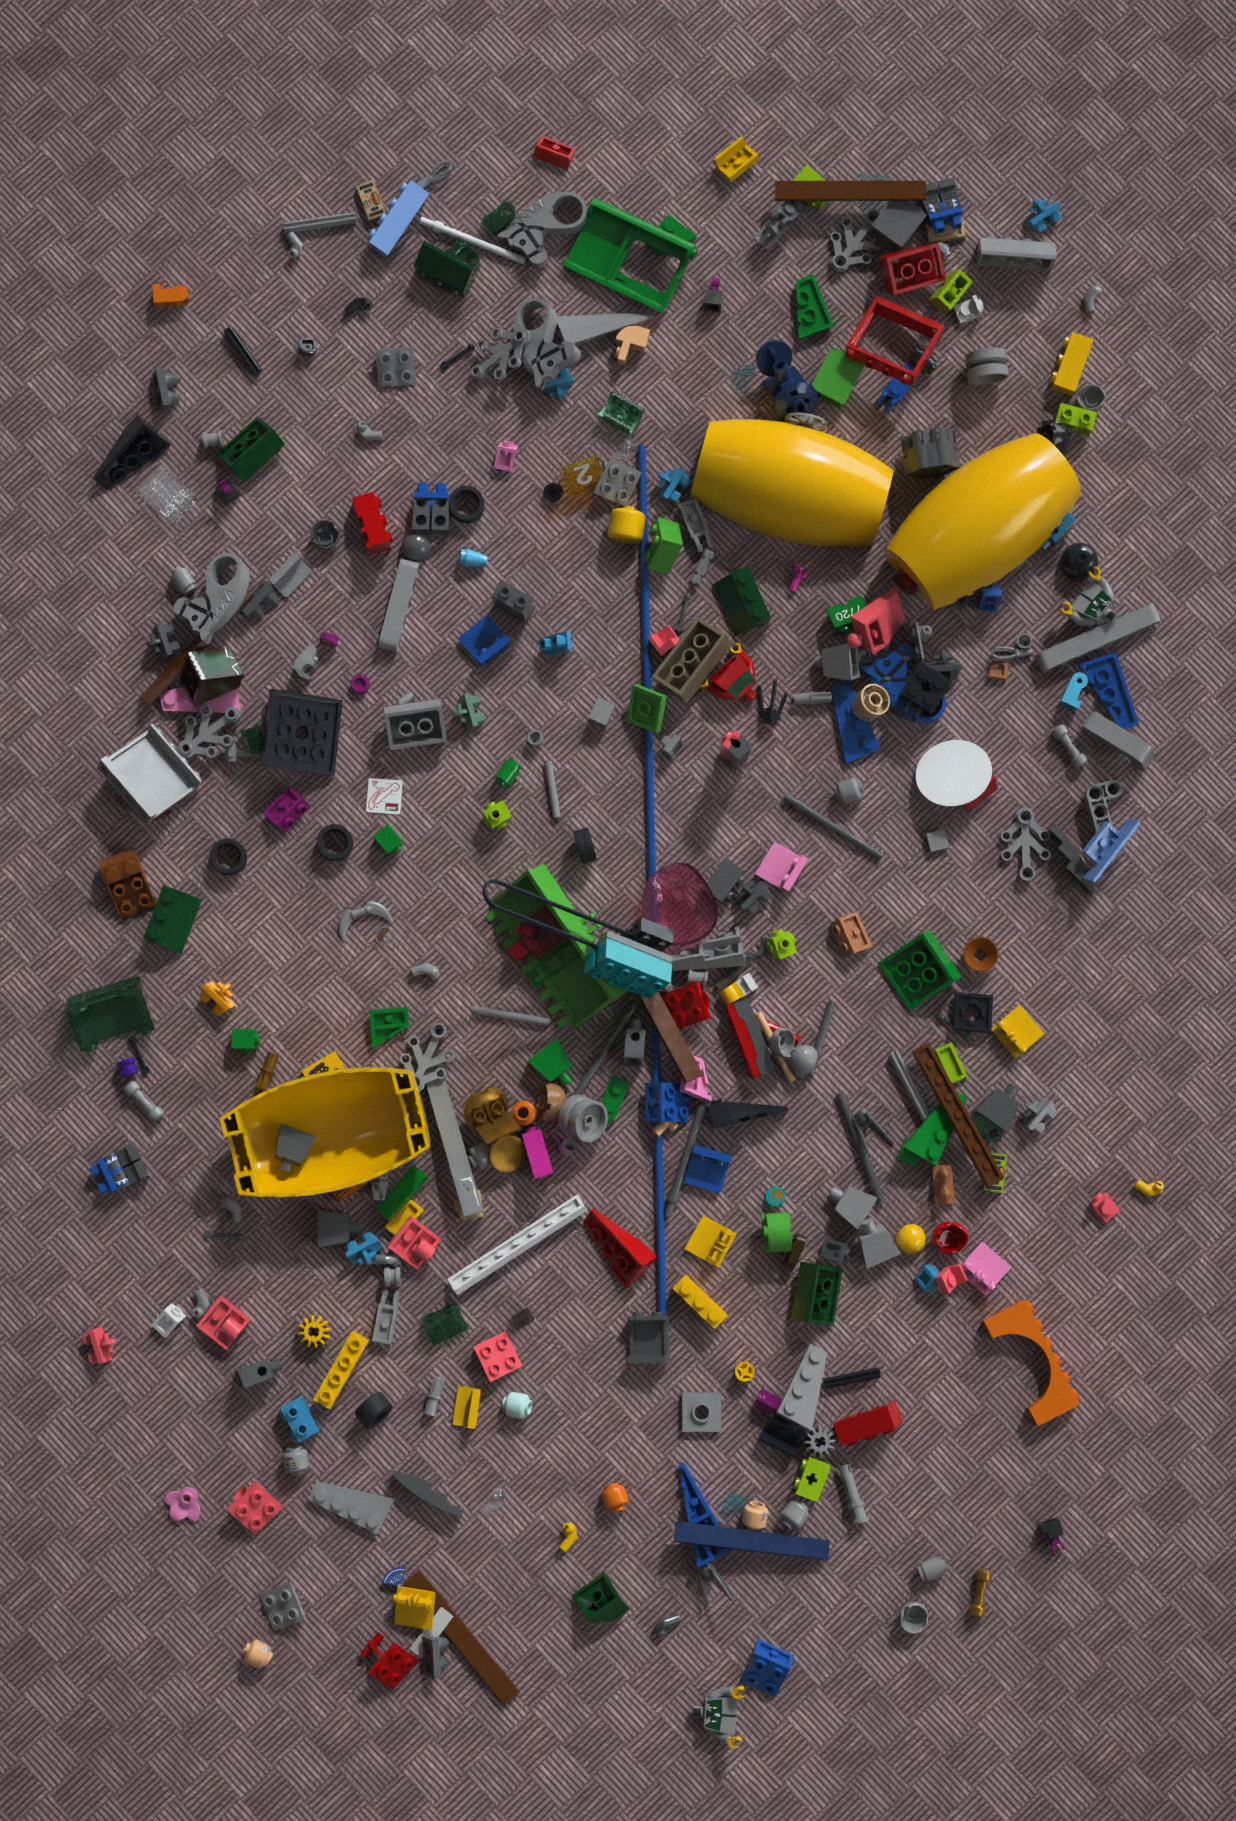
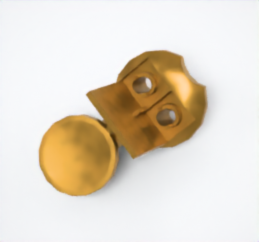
(489, 1117)

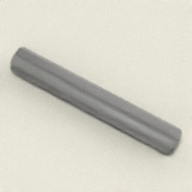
(319, 222)
(909, 1085)

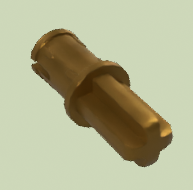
(267, 1071)

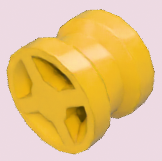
(746, 1373)

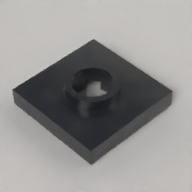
(984, 1006)

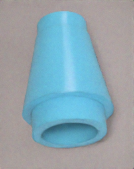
(470, 558)

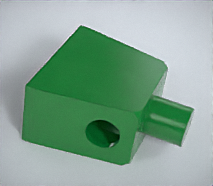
(552, 1063)

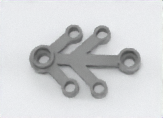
(853, 244)
(502, 353)
(206, 733)
(1026, 841)
(425, 1062)

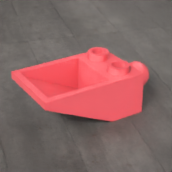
(877, 623)

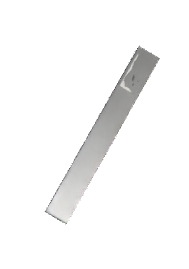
(453, 1145)

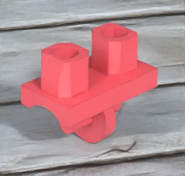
(101, 1345)

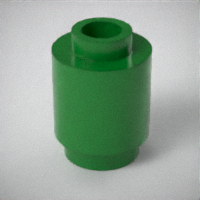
(507, 773)

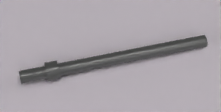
(801, 806)
(624, 1020)
(874, 1182)
(673, 1197)

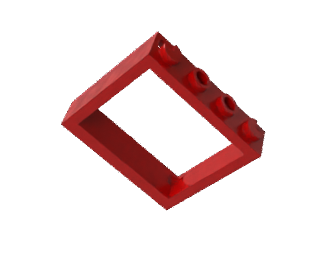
(905, 318)

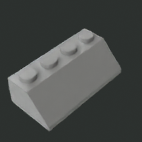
(1016, 253)

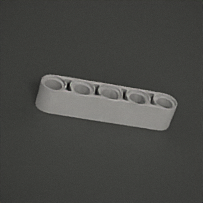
(399, 605)

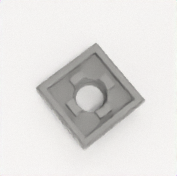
(690, 1401)

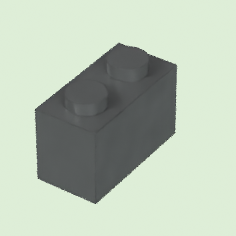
(724, 880)

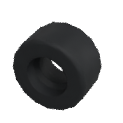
(373, 1410)

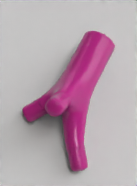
(797, 577)

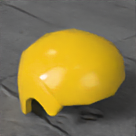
(910, 1239)

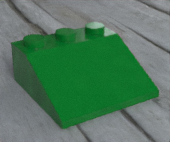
(919, 969)

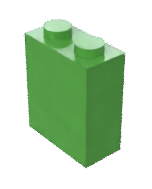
(837, 378)

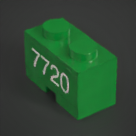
(840, 616)

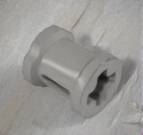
(212, 439)
(696, 976)

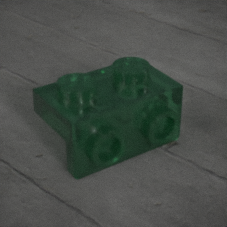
(621, 413)
(444, 1323)

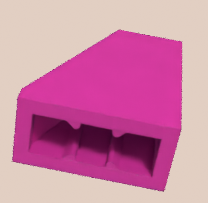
(537, 1152)

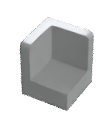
(601, 712)

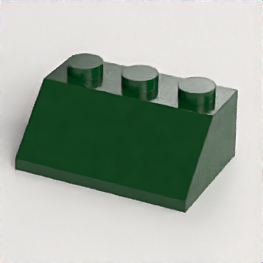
(444, 270)
(250, 449)
(742, 601)
(172, 919)
(816, 1294)

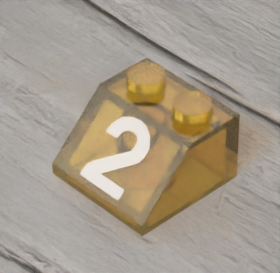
(581, 475)

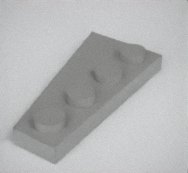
(803, 1392)
(354, 1505)

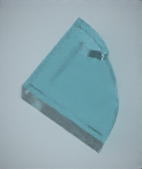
(749, 370)
(734, 1501)

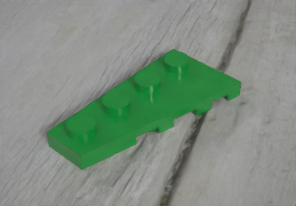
(932, 1136)

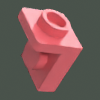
(1104, 1206)
(950, 1277)

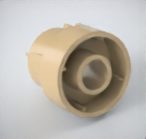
(871, 702)

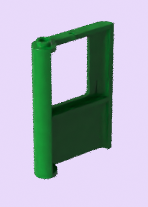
(606, 242)

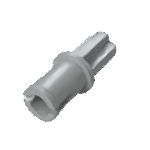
(812, 698)
(434, 1396)

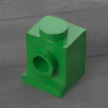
(905, 1156)

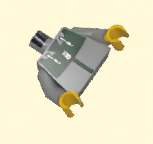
(1093, 604)
(720, 1714)

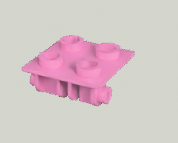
(984, 1268)

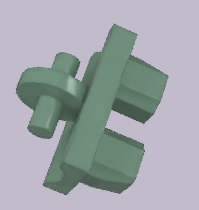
(466, 712)

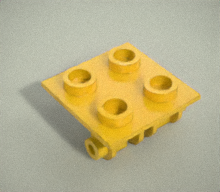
(1017, 1031)
(710, 1241)
(414, 1607)

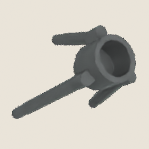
(864, 1119)
(709, 1573)

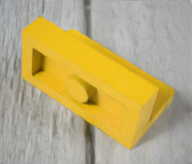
(466, 1407)

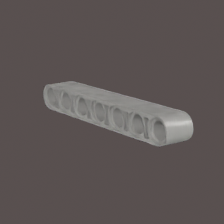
(1097, 638)

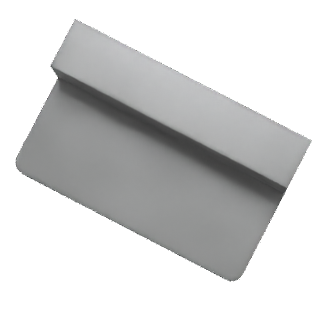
(290, 575)

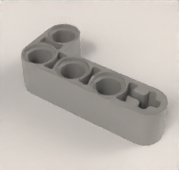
(1119, 739)
(1100, 802)

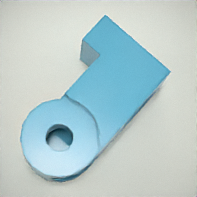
(1072, 691)

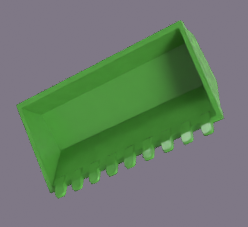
(574, 992)

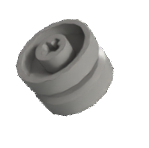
(986, 366)
(583, 1118)

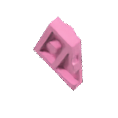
(697, 1087)

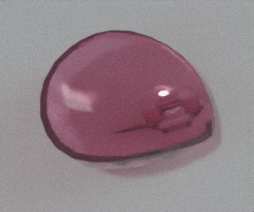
(680, 901)

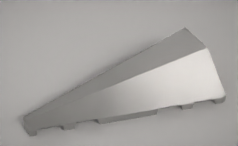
(585, 328)
(719, 952)

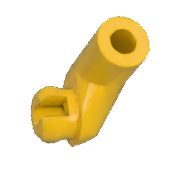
(1150, 1189)
(570, 1536)

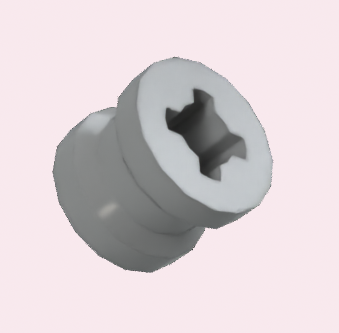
(392, 1276)

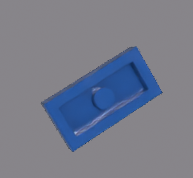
(990, 598)

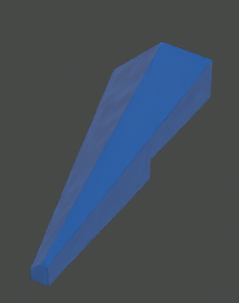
(699, 1513)

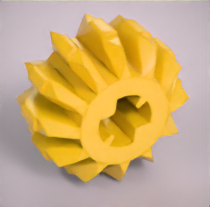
(314, 1324)

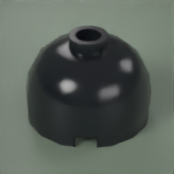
(1056, 433)
(1078, 560)

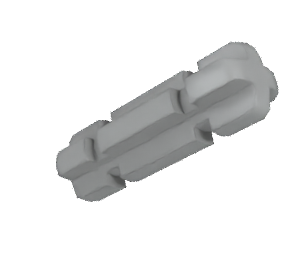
(702, 567)

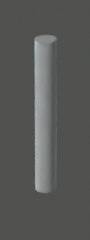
(552, 789)

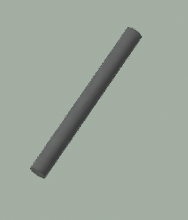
(823, 1031)

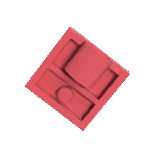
(414, 1242)
(223, 1322)
(254, 1507)

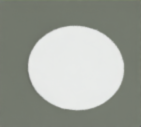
(953, 773)

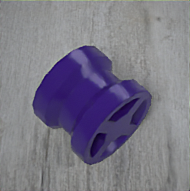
(127, 1067)

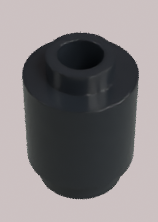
(930, 365)

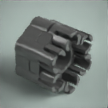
(931, 455)

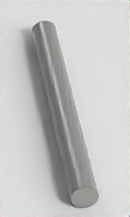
(511, 1015)

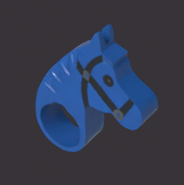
(891, 675)

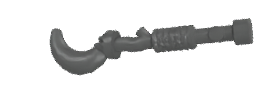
(750, 955)

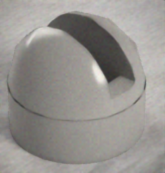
(1020, 642)
(532, 736)
(571, 1147)

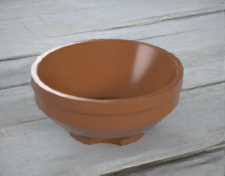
(988, 947)

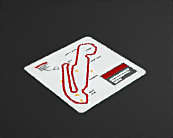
(384, 796)

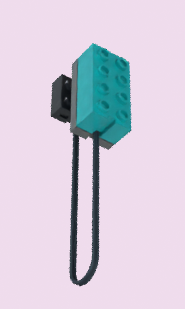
(624, 960)

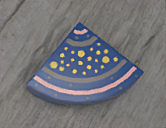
(395, 1576)

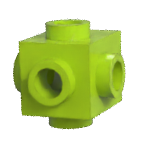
(500, 809)
(781, 944)

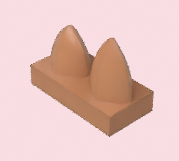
(943, 1184)

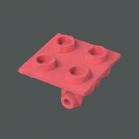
(497, 1356)

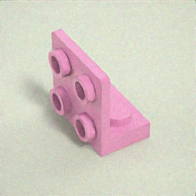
(781, 867)

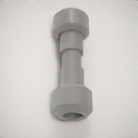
(1078, 759)
(133, 1090)

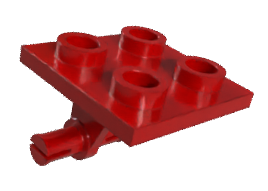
(392, 1664)

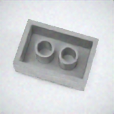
(415, 724)

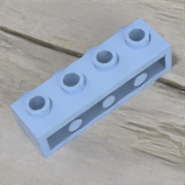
(397, 219)

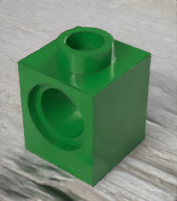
(389, 840)

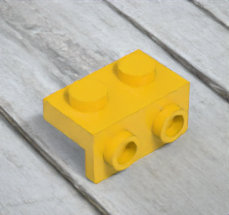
(735, 159)

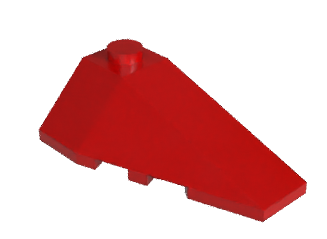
(625, 1252)

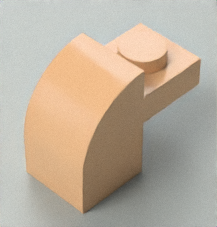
(631, 337)

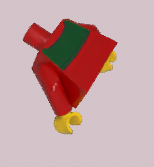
(733, 678)

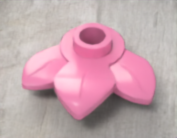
(181, 1507)

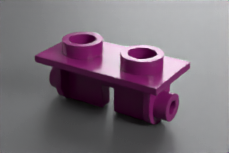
(767, 1402)

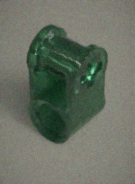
(497, 221)
(463, 252)
(253, 739)
(983, 1125)

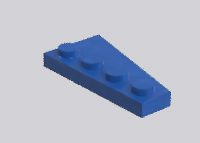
(1109, 683)
(855, 733)

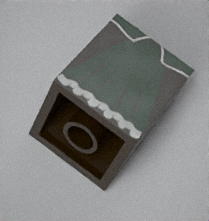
(210, 674)

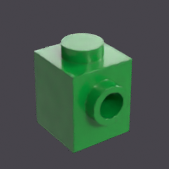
(245, 1040)

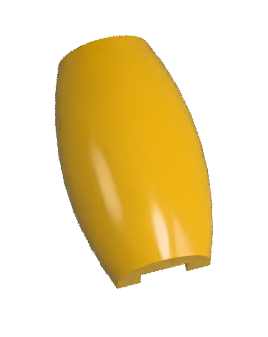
(791, 482)
(984, 519)
(361, 1122)

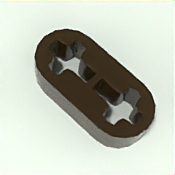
(792, 1257)

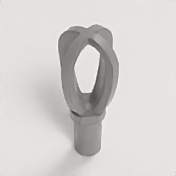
(430, 179)
(1017, 653)

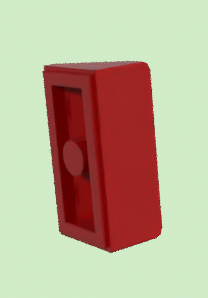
(554, 152)

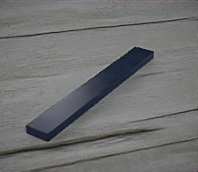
(751, 1541)

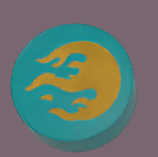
(775, 1196)

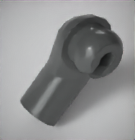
(666, 1622)

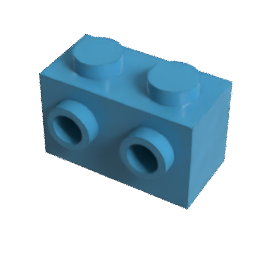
(299, 1419)

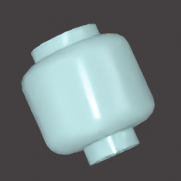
(517, 1405)

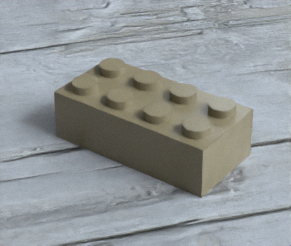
(692, 660)

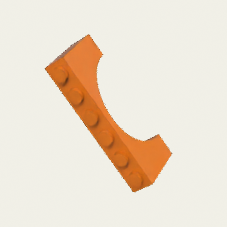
(1057, 1395)

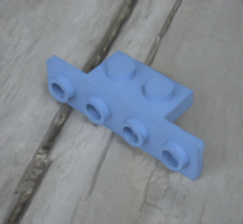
(1106, 845)

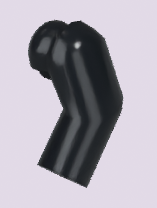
(360, 304)

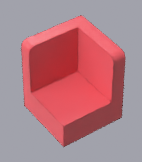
(664, 640)

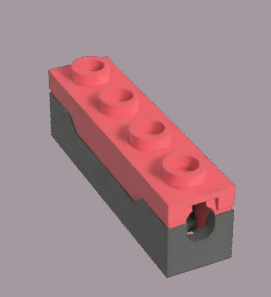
(735, 749)

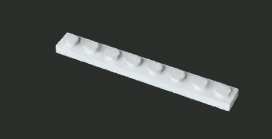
(517, 1244)

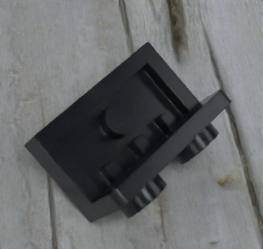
(781, 1435)

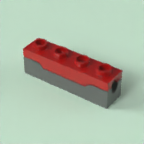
(750, 1038)

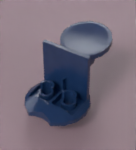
(784, 383)

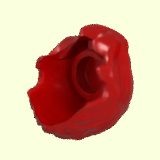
(950, 1237)

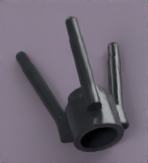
(770, 715)

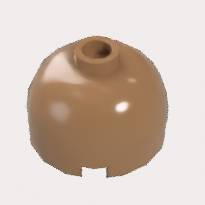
(550, 1101)

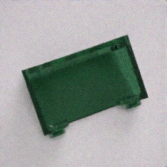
(109, 1012)

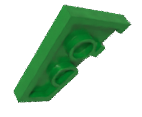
(811, 308)

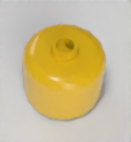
(626, 525)

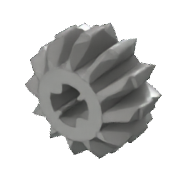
(820, 1448)

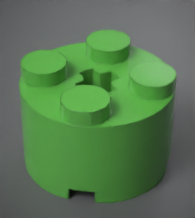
(776, 1232)

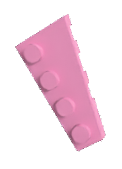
(178, 701)

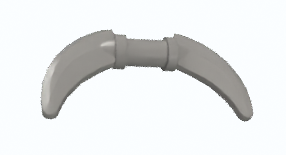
(371, 907)

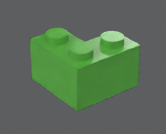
(665, 545)

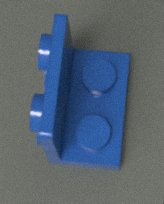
(484, 641)
(665, 1103)
(707, 1169)
(767, 1668)

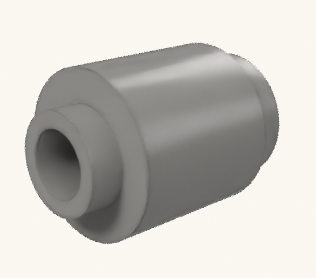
(183, 580)
(932, 1569)

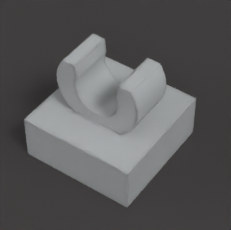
(672, 746)

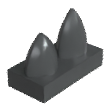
(162, 381)
(263, 593)
(432, 1661)

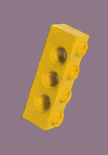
(341, 1369)

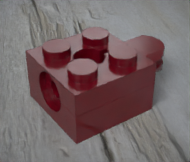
(536, 938)

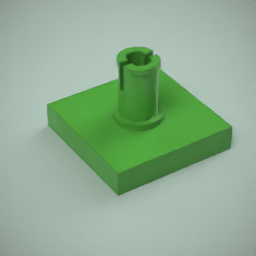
(646, 708)

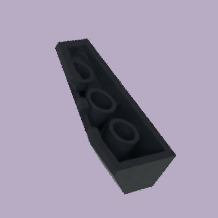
(133, 449)
(730, 1113)

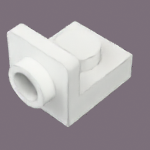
(968, 309)
(168, 1320)

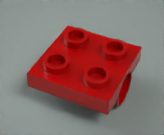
(688, 1005)

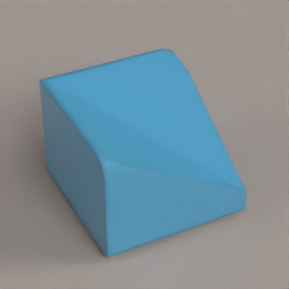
(926, 1278)

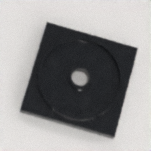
(318, 717)

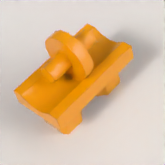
(219, 994)

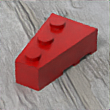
(372, 523)
(868, 1424)

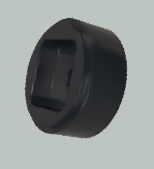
(307, 346)
(553, 492)

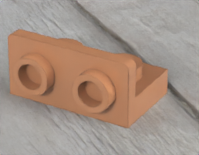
(850, 934)

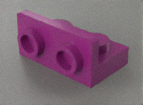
(286, 809)

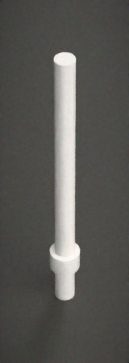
(439, 227)

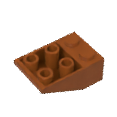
(127, 882)

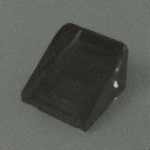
(522, 1318)

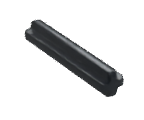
(242, 350)
(851, 1378)

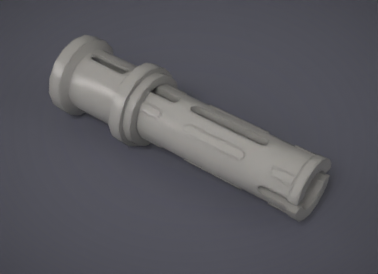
(855, 1503)

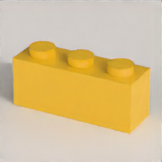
(1071, 363)
(700, 1301)

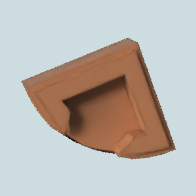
(999, 671)

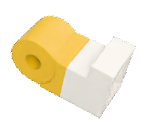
(738, 989)

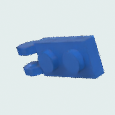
(894, 391)

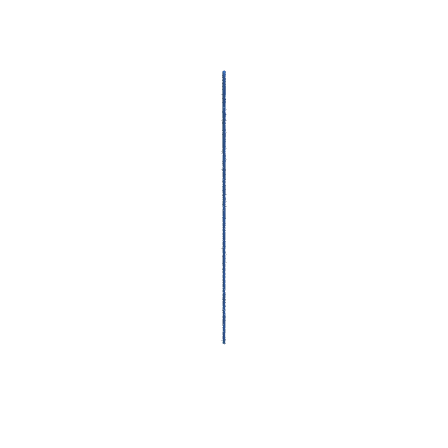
(651, 868)

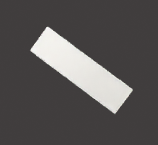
(440, 1621)

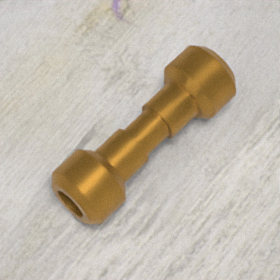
(977, 1608)

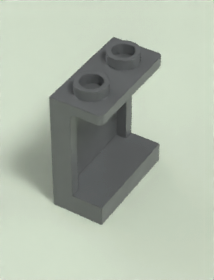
(897, 224)
(513, 601)
(648, 1338)

